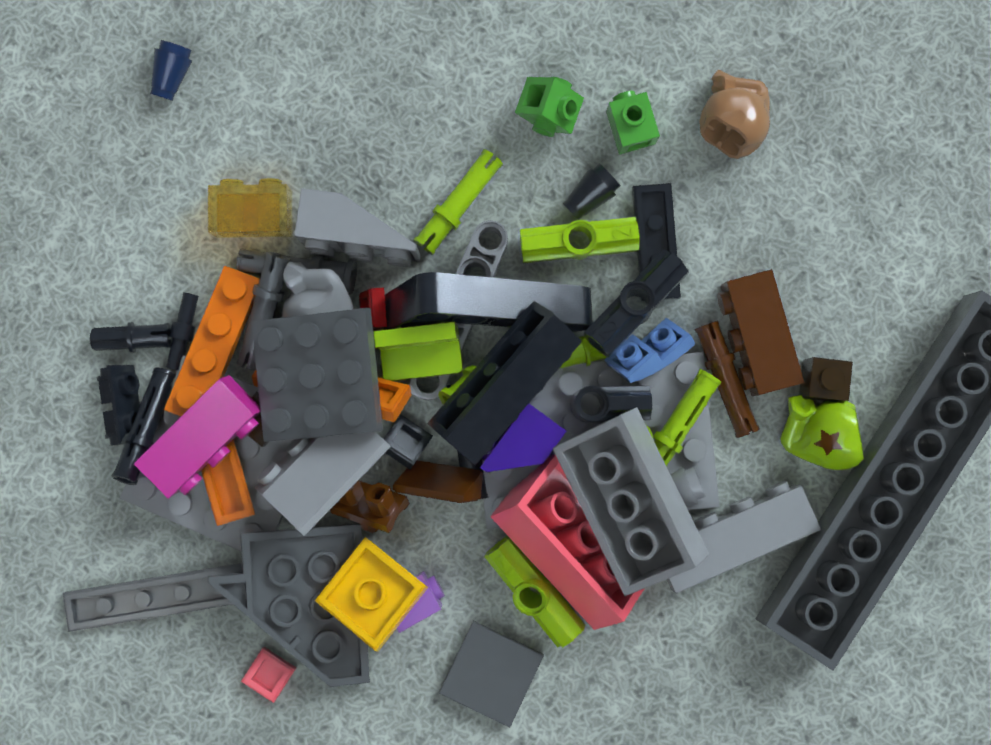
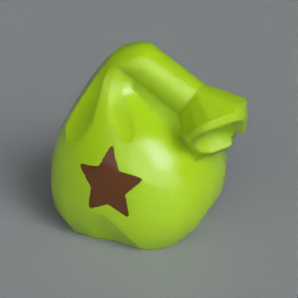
(823, 433)

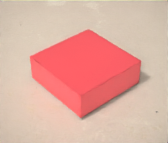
(268, 674)

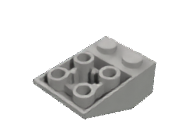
(338, 224)

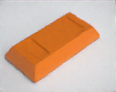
(228, 489)

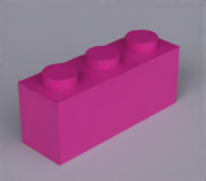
(199, 437)

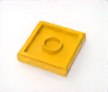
(371, 594)

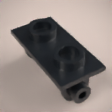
(120, 387)

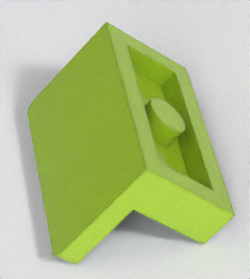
(419, 351)

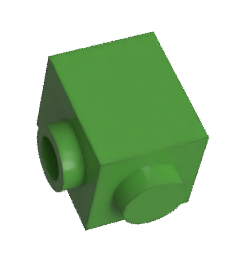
(632, 121)

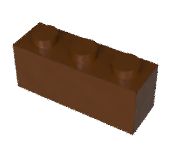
(760, 333)

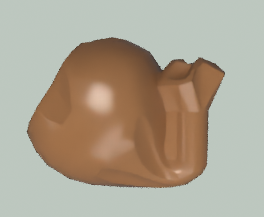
(736, 115)

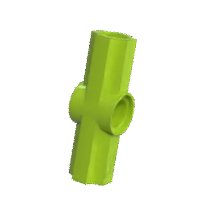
(604, 237)
(548, 607)

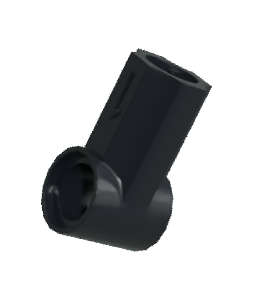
(613, 402)

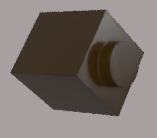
(826, 379)

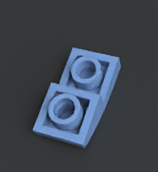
(641, 358)

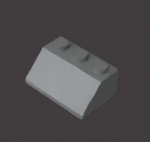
(318, 475)

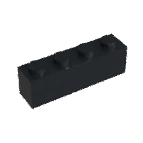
(505, 382)

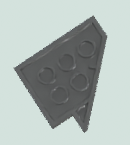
(279, 592)

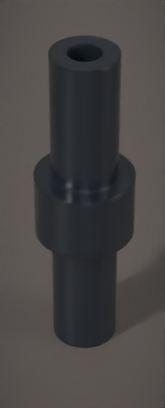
(182, 330)

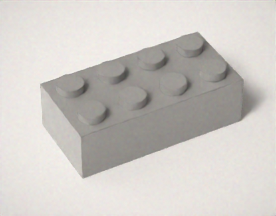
(631, 502)

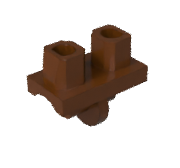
(371, 506)

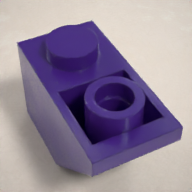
(525, 442)

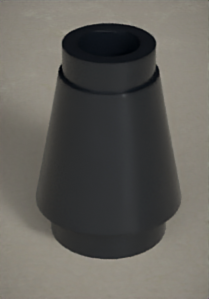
(592, 191)

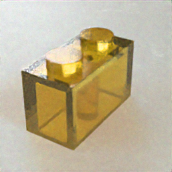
(250, 209)

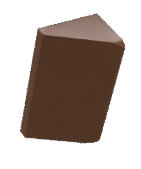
(441, 482)

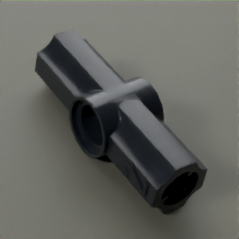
(652, 286)

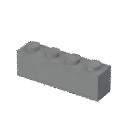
(750, 532)

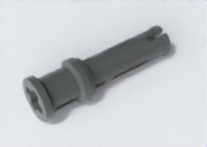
(347, 271)

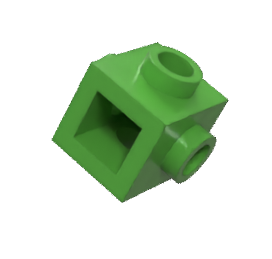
(556, 102)

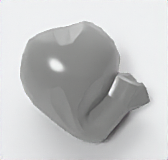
(313, 291)

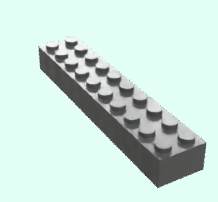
(890, 493)

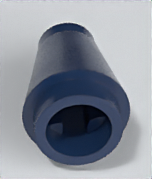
(169, 69)

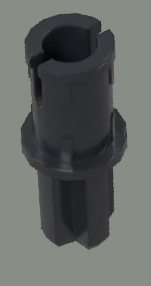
(130, 337)

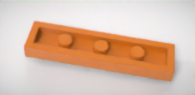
(214, 339)

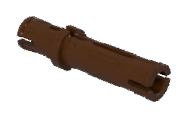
(730, 389)

